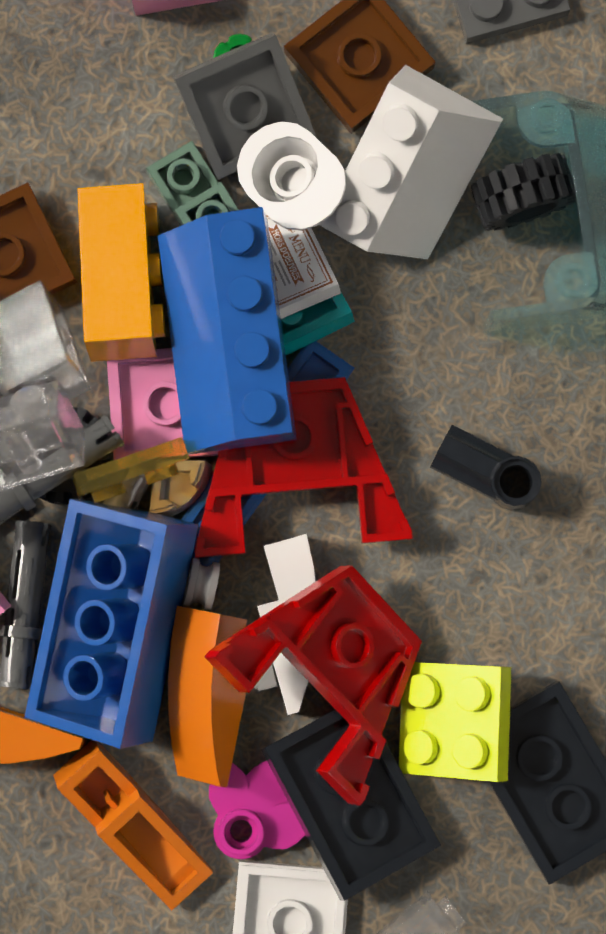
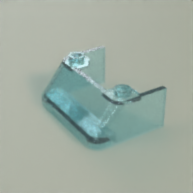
(576, 281)

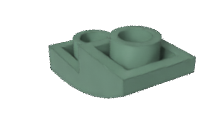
(189, 185)

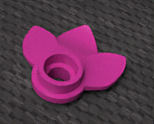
(260, 803)

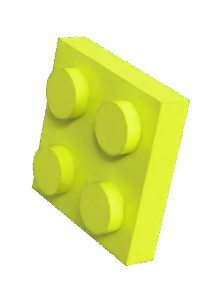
(456, 721)

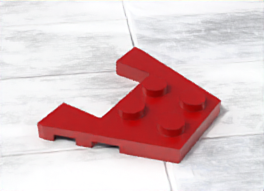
(329, 452)
(347, 649)

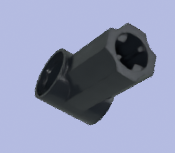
(481, 465)

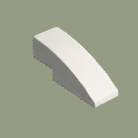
(291, 572)

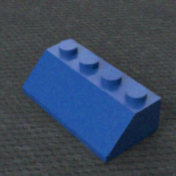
(226, 332)
(110, 622)

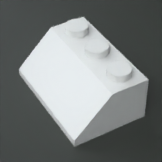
(411, 167)

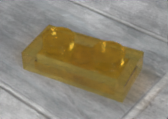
(154, 463)

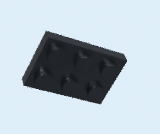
(554, 783)
(350, 840)

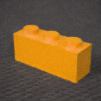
(119, 272)

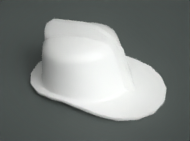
(291, 175)

